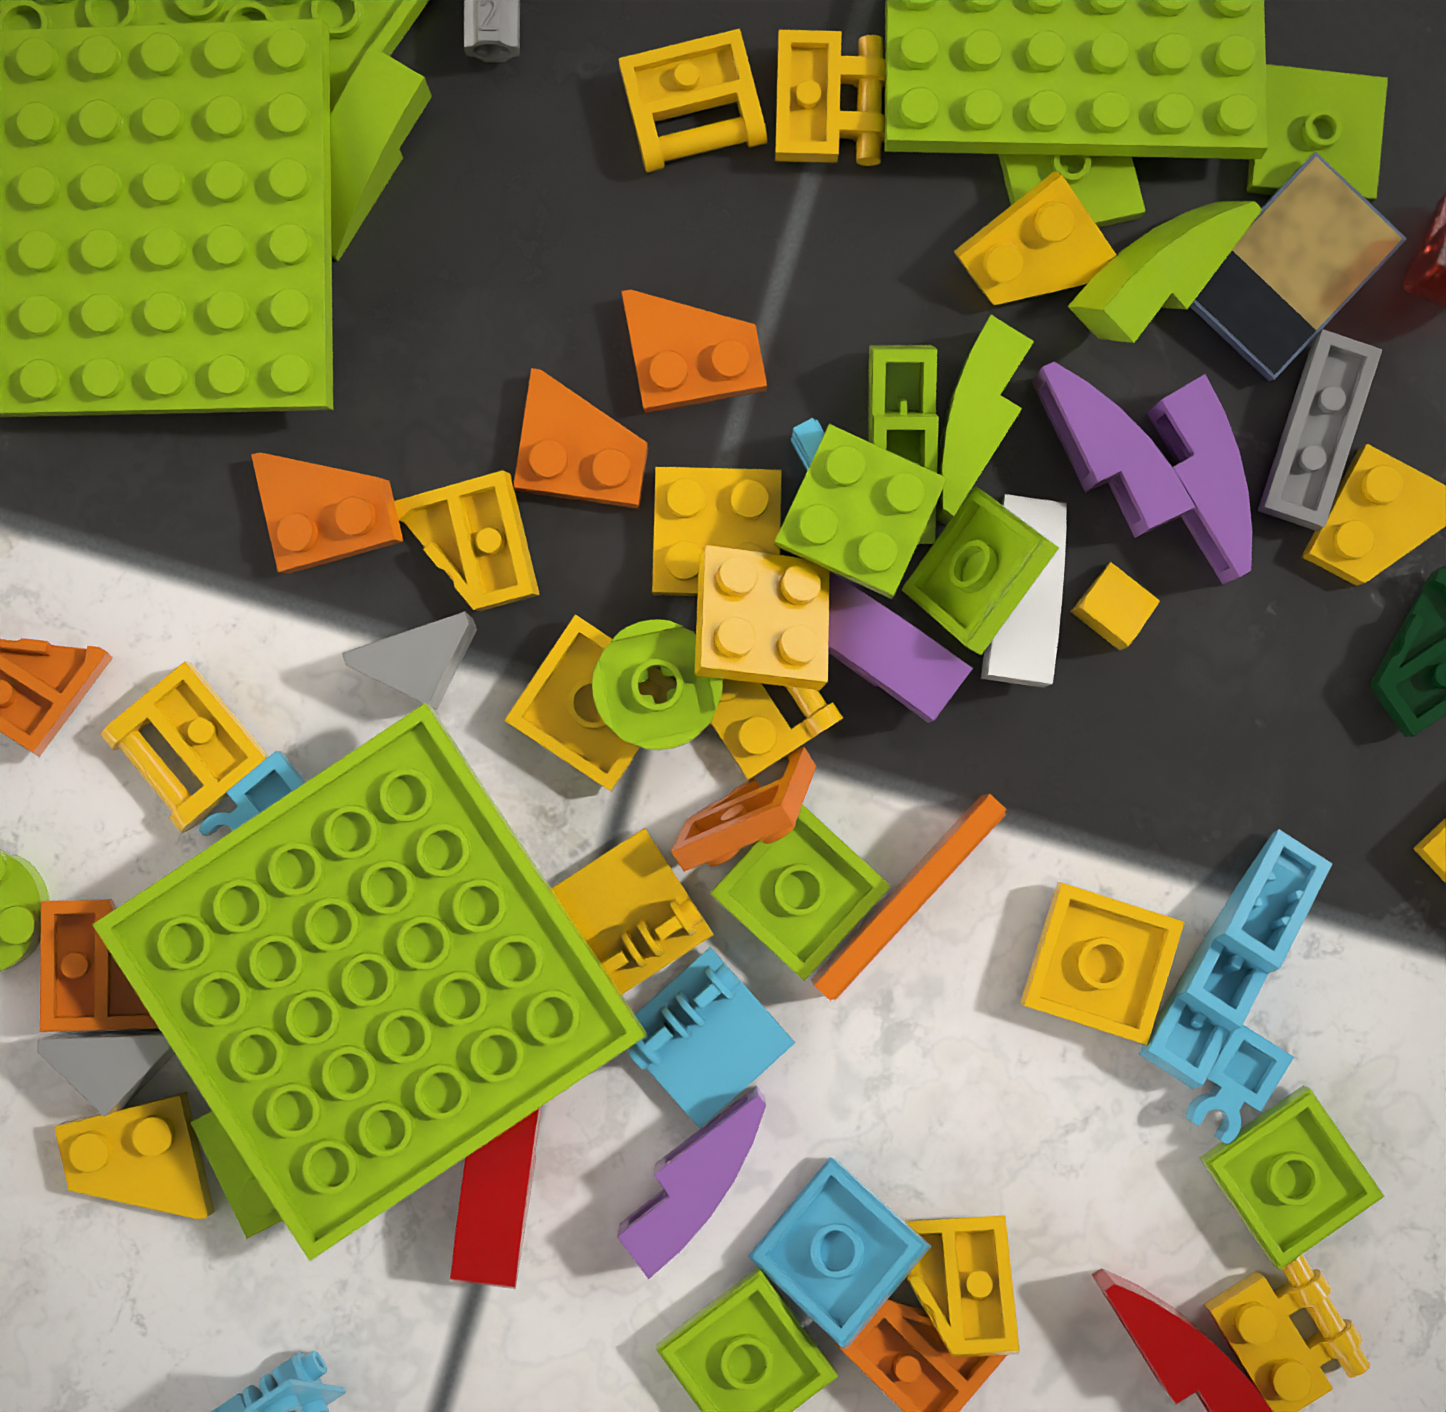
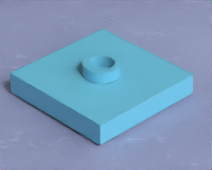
(839, 1252)

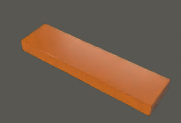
(908, 896)

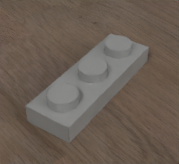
(1320, 430)

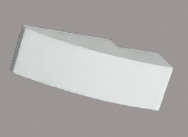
(1028, 640)

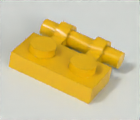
(809, 97)
(1269, 1345)

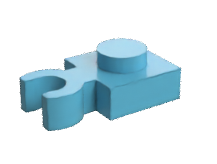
(256, 792)
(1242, 1073)

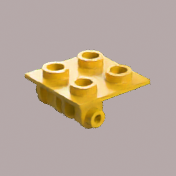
(632, 911)

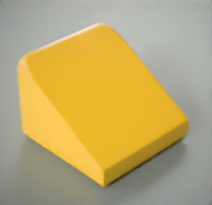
(1115, 607)

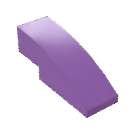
(1111, 450)
(1211, 473)
(891, 651)
(694, 1184)

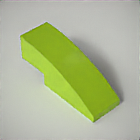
(366, 135)
(1162, 270)
(905, 407)
(977, 412)

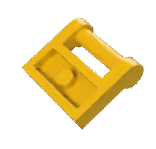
(686, 81)
(756, 729)
(199, 731)

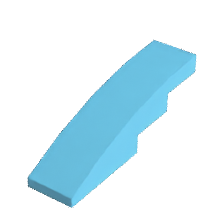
(1235, 959)

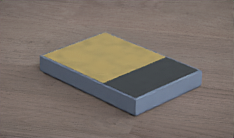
(1296, 267)

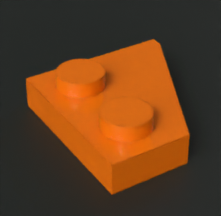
(690, 353)
(576, 449)
(323, 512)
(43, 687)
(745, 816)
(79, 976)
(913, 1365)

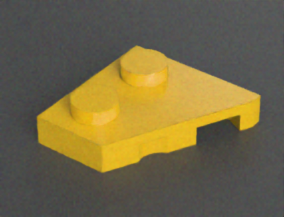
(1036, 245)
(1377, 517)
(475, 538)
(139, 1157)
(968, 1284)

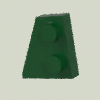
(1414, 668)

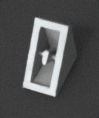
(417, 660)
(107, 1065)

